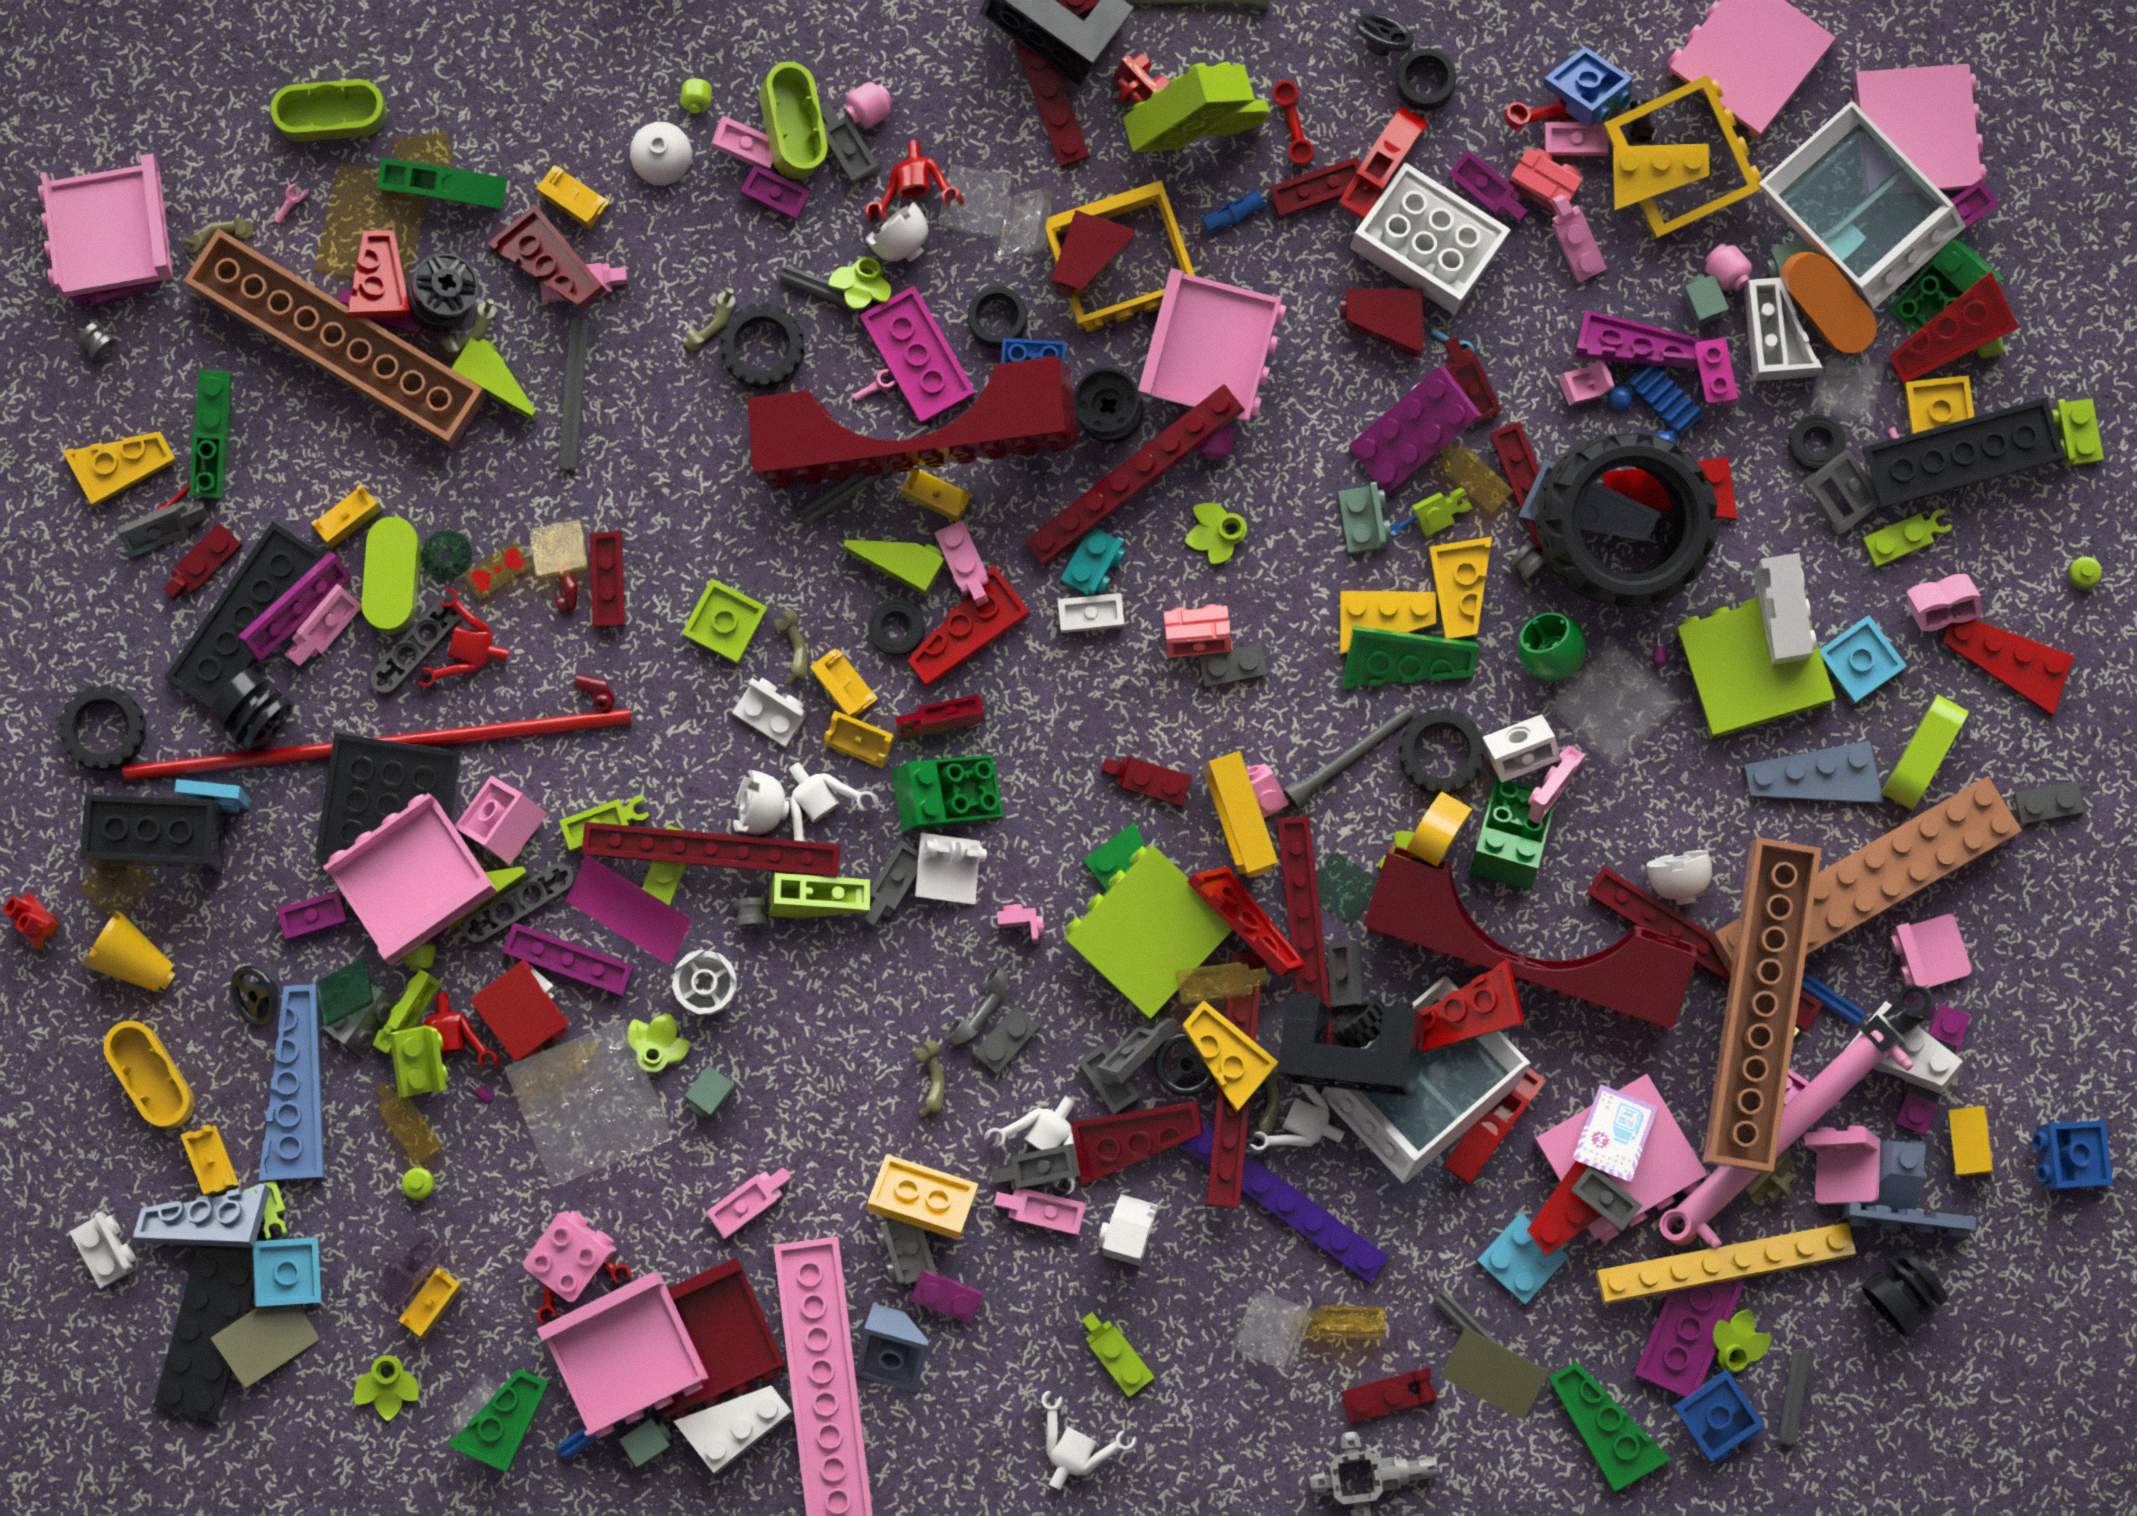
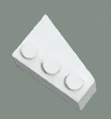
(1775, 335)
(1128, 1230)
(734, 1426)

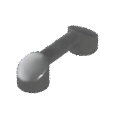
(961, 1031)

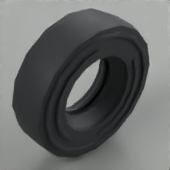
(1810, 424)
(899, 646)

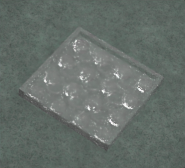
(588, 1102)

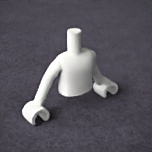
(817, 798)
(1306, 1121)
(1048, 1130)
(1074, 1449)

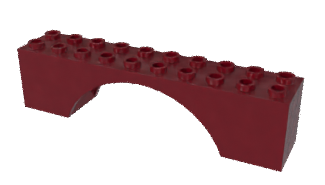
(1019, 411)
(1635, 976)

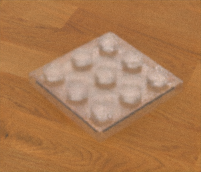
(1613, 704)

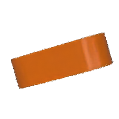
(1828, 302)

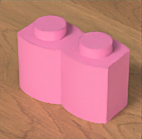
(1944, 602)

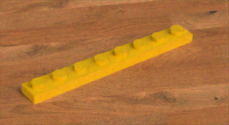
(1725, 1263)

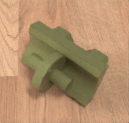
(1772, 1183)

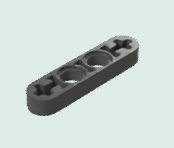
(413, 641)
(516, 899)

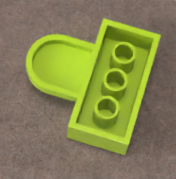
(1196, 105)

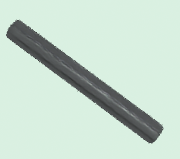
(573, 394)
(844, 489)

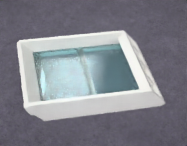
(1862, 204)
(1452, 1094)

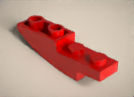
(1382, 163)
(1491, 1129)

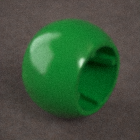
(1552, 647)

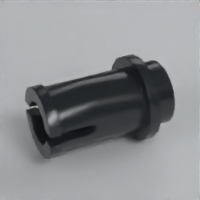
(1641, 127)

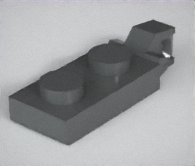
(847, 145)
(161, 526)
(892, 883)
(1039, 1167)

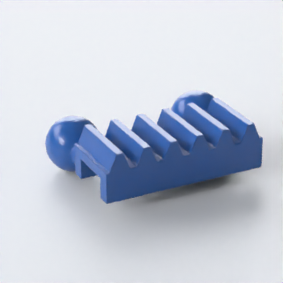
(1661, 397)

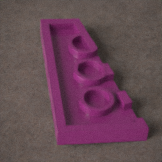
(1628, 341)

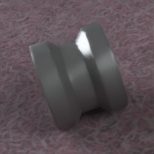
(95, 341)
(1527, 561)
(749, 912)

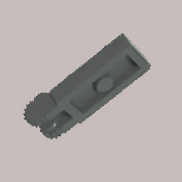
(1137, 1048)

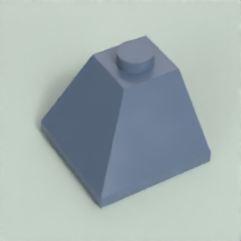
(1900, 1174)
(891, 1349)

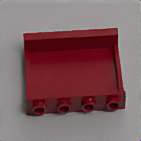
(727, 1336)

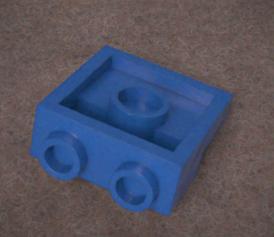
(1589, 87)
(2073, 1155)
(1718, 1417)

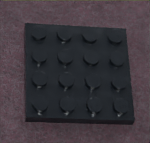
(378, 779)

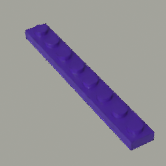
(1298, 1211)

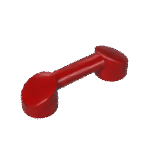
(1287, 97)
(1519, 115)

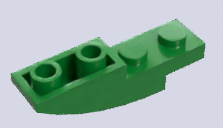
(441, 183)
(211, 434)

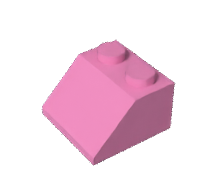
(500, 820)

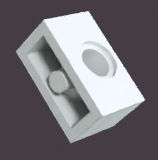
(1521, 748)

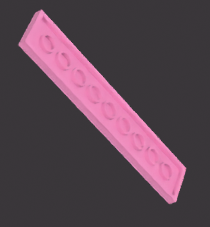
(823, 1378)

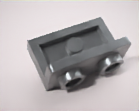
(362, 1027)
(907, 1251)

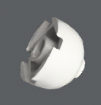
(660, 153)
(900, 235)
(760, 803)
(1680, 875)
(704, 982)

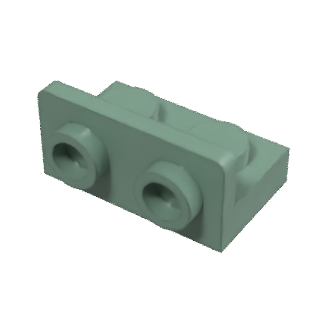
(1364, 519)

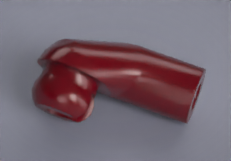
(570, 590)
(598, 689)

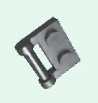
(1850, 484)

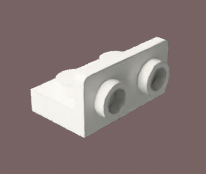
(770, 712)
(103, 1250)

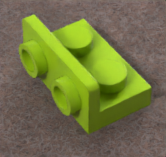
(2078, 431)
(418, 1060)

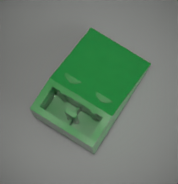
(1940, 283)
(946, 792)
(1509, 841)

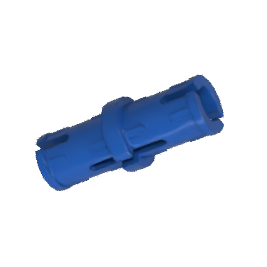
(1233, 212)

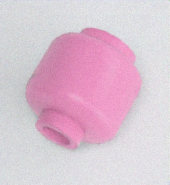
(868, 105)
(1729, 267)

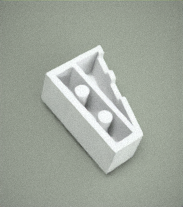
(1785, 608)
(1932, 1062)

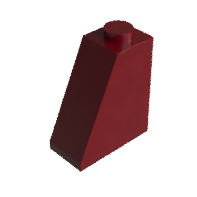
(1088, 252)
(1387, 317)

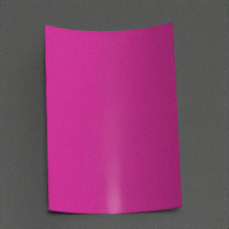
(628, 910)

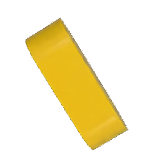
(1439, 829)
(149, 1075)

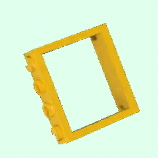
(1737, 146)
(1106, 209)
(1240, 815)

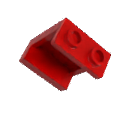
(520, 1011)

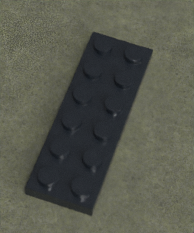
(1963, 453)
(215, 651)
(214, 1298)

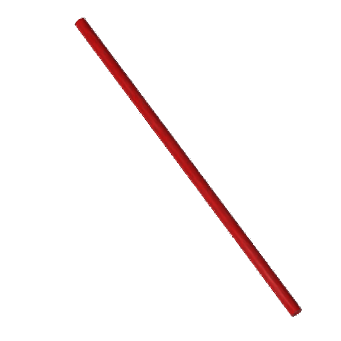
(428, 739)

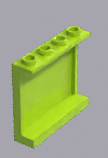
(1736, 675)
(1147, 930)

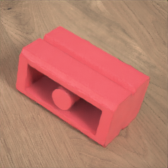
(1544, 179)
(1197, 631)

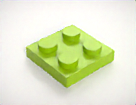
(724, 621)

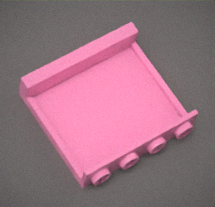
(1756, 55)
(1928, 118)
(106, 229)
(1208, 339)
(410, 877)
(1663, 1167)
(624, 1354)

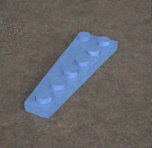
(294, 1116)

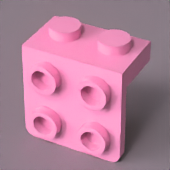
(1930, 952)
(1845, 1165)
(569, 1255)

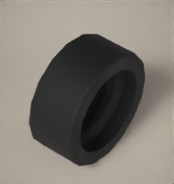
(1420, 56)
(996, 293)

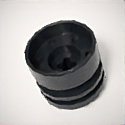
(440, 309)
(1112, 388)
(250, 710)
(1909, 1288)

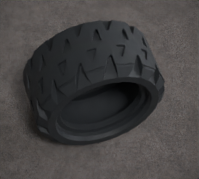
(1692, 529)

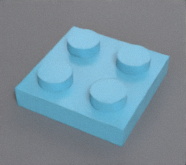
(1861, 659)
(229, 797)
(1519, 1262)
(286, 1272)

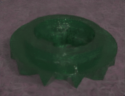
(460, 558)

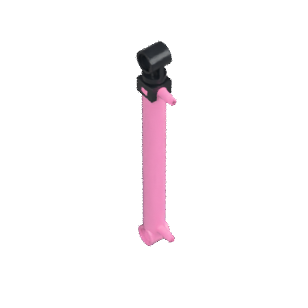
(1799, 1114)

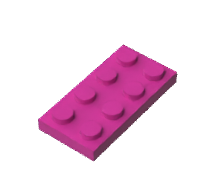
(917, 355)

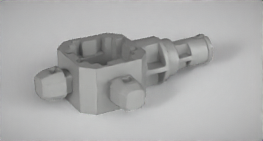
(1386, 1474)

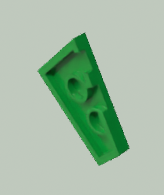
(503, 1422)

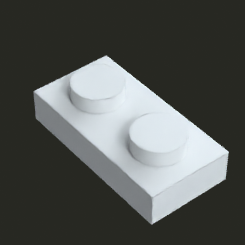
(1091, 613)

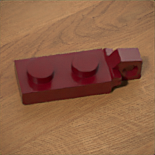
(1471, 378)
(202, 561)
(940, 717)
(1148, 779)

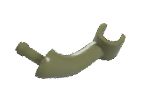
(198, 240)
(724, 306)
(484, 317)
(799, 663)
(935, 1098)
(1268, 1119)

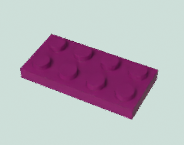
(1414, 430)
(1683, 1336)

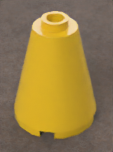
(129, 956)

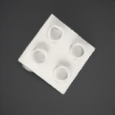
(948, 868)

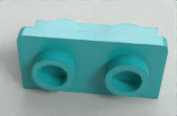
(1093, 561)

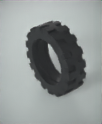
(752, 315)
(83, 701)
(1449, 719)

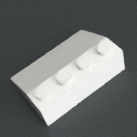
(1429, 238)

